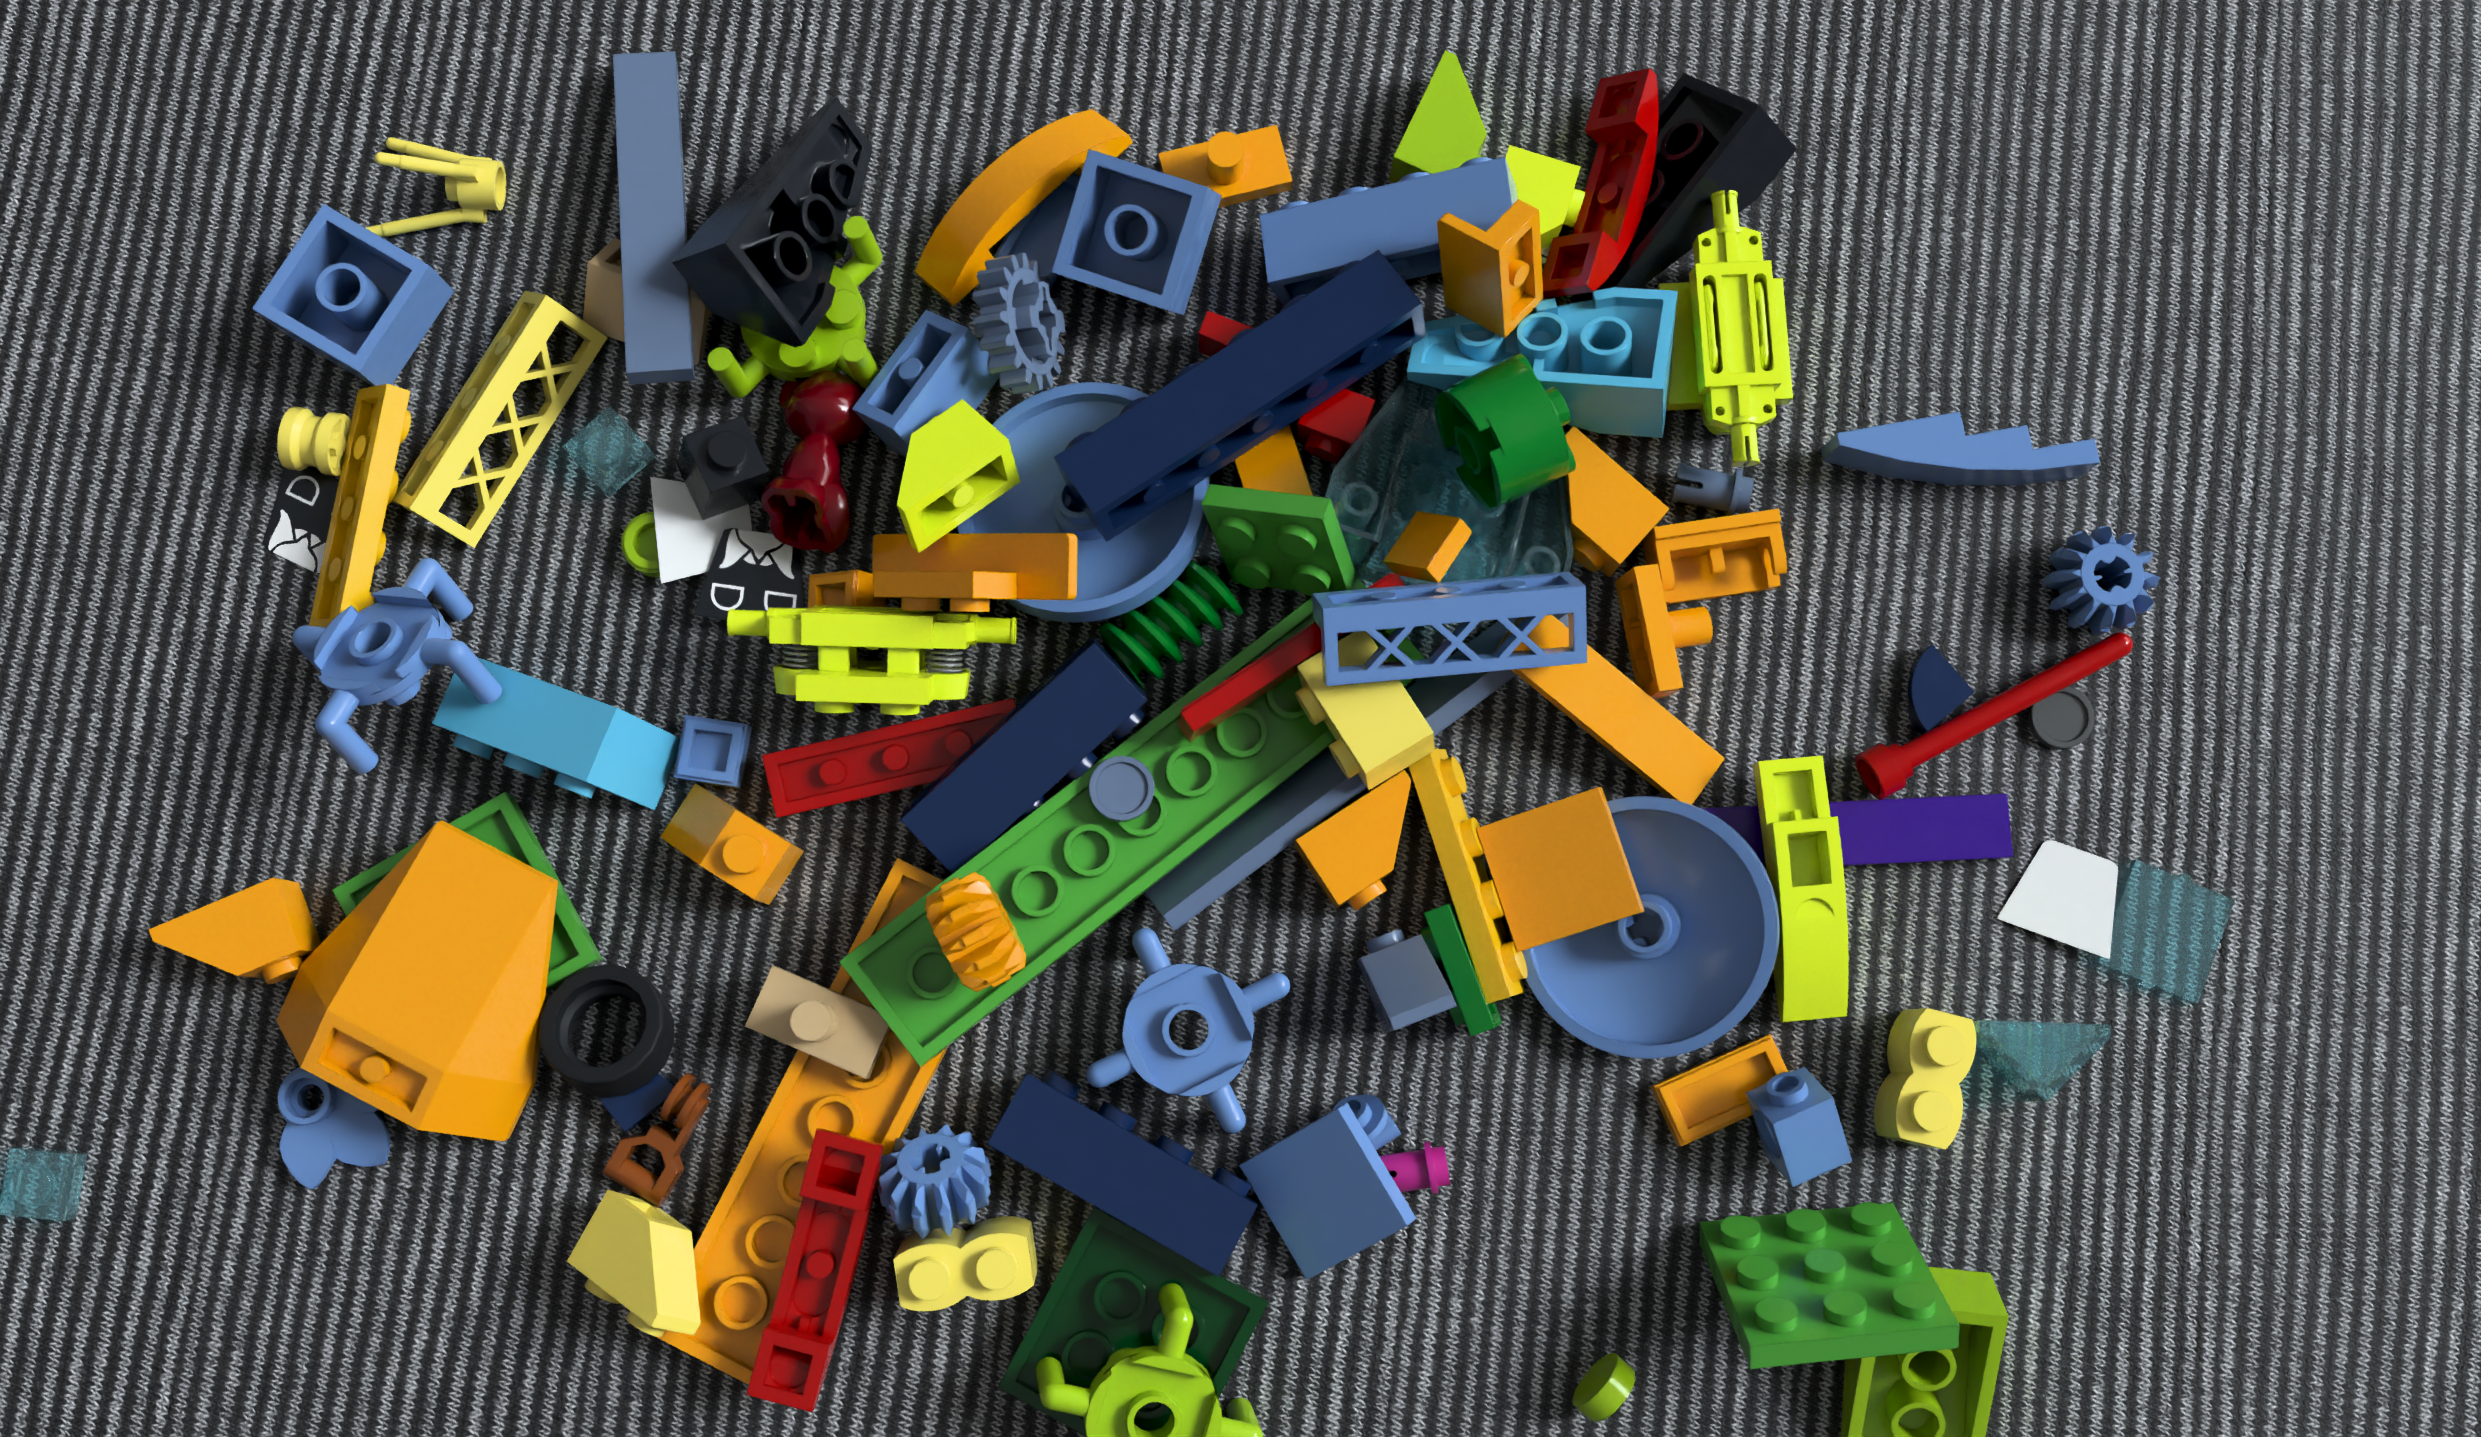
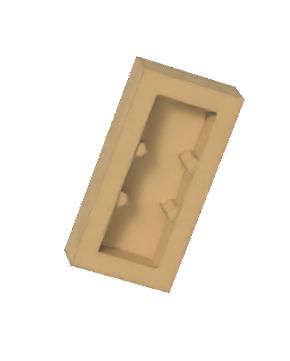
(819, 1022)

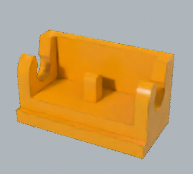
(1718, 556)

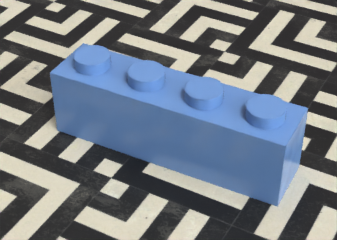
(1314, 240)

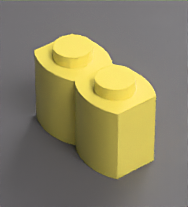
(1927, 1062)
(985, 1262)

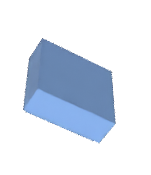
(712, 752)

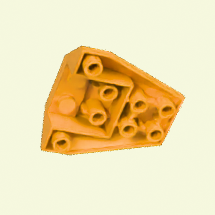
(433, 989)

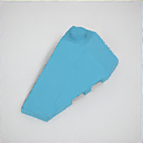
(1600, 353)

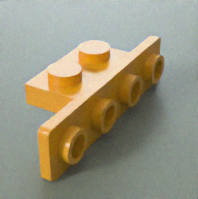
(975, 569)

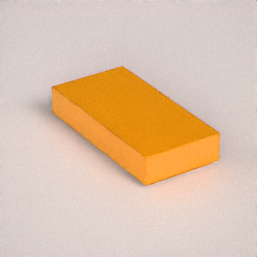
(1714, 1090)

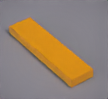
(1621, 716)

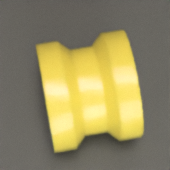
(313, 440)

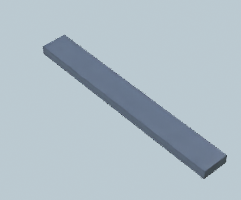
(1310, 797)

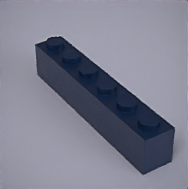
(1241, 394)

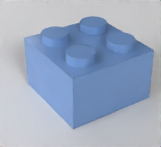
(1136, 232)
(354, 298)

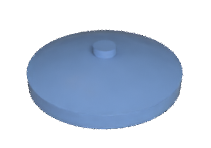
(1110, 574)
(1684, 963)

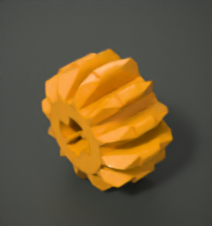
(975, 932)

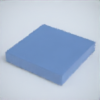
(1327, 1191)

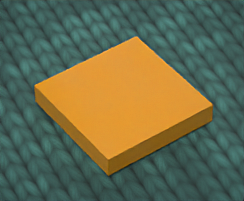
(1560, 869)

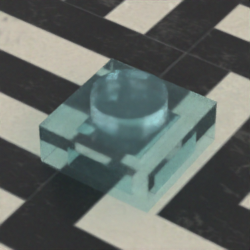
(609, 451)
(42, 1183)

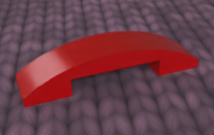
(1617, 189)
(817, 1270)

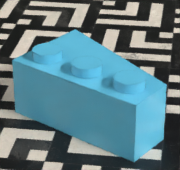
(563, 732)

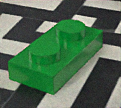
(1448, 945)

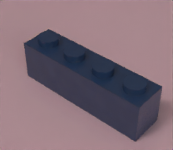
(1025, 755)
(1123, 1172)

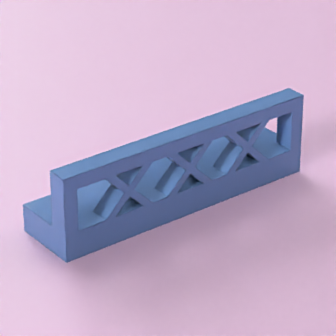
(1449, 603)

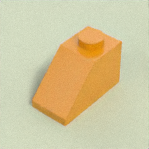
(1606, 507)
(1358, 844)
(731, 845)
(249, 934)

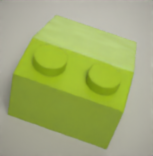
(1938, 1389)

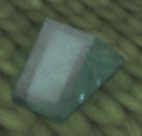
(2038, 1055)

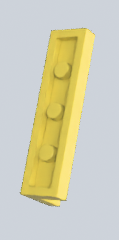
(480, 404)

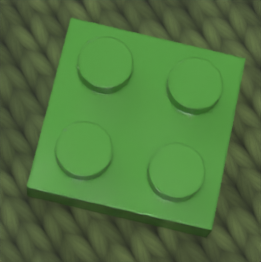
(1279, 540)

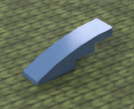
(1941, 453)

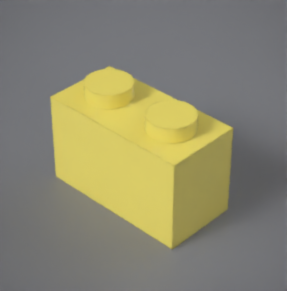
(1372, 722)

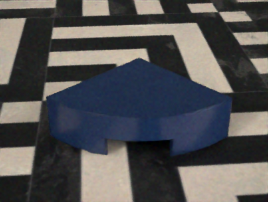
(1934, 689)
(640, 1104)

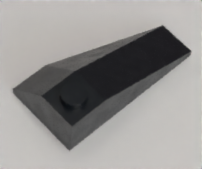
(1703, 147)
(776, 239)

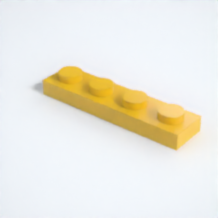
(362, 496)
(1474, 896)

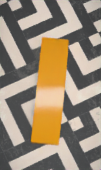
(1007, 194)

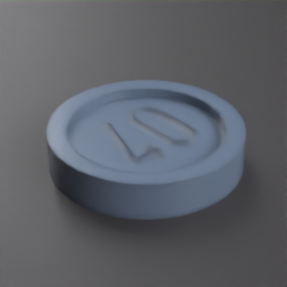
(1121, 788)

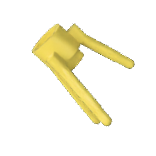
(470, 180)

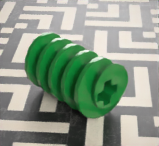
(1169, 621)

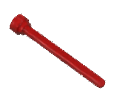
(1888, 767)

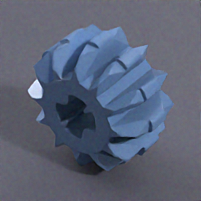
(2122, 575)
(934, 1181)

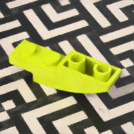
(1809, 888)

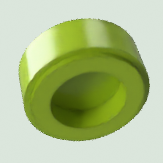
(640, 545)
(1604, 1387)

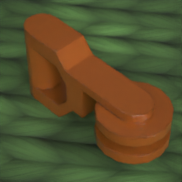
(690, 1107)

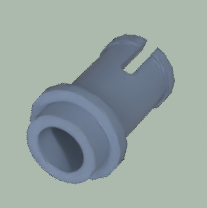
(1716, 491)

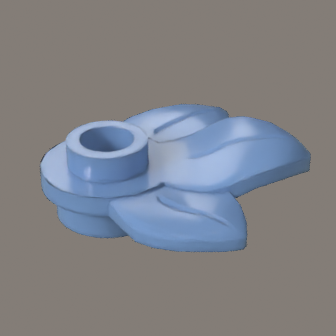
(338, 1130)

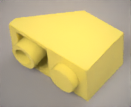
(643, 1262)

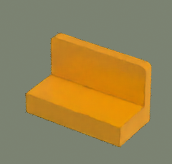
(1492, 273)

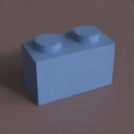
(923, 378)

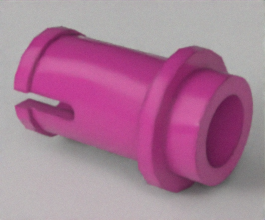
(1419, 1168)

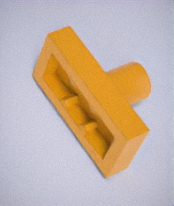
(1233, 165)
(1656, 632)

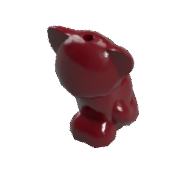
(808, 499)

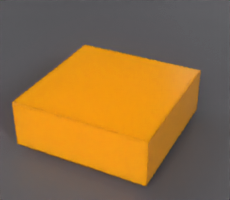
(1428, 546)

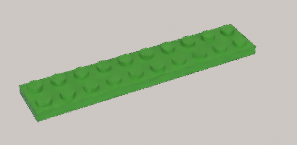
(1075, 870)

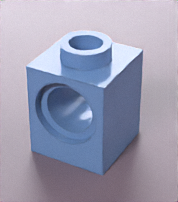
(1798, 1126)

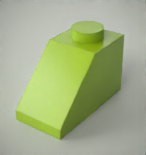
(1444, 126)

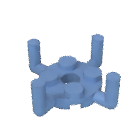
(407, 641)
(1148, 1040)

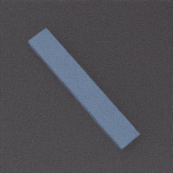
(652, 218)

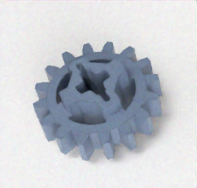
(1018, 323)

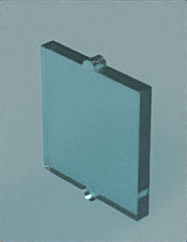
(2166, 931)

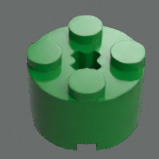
(1505, 431)

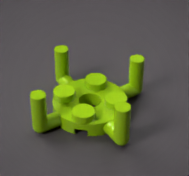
(832, 346)
(1149, 1376)

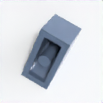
(1403, 980)

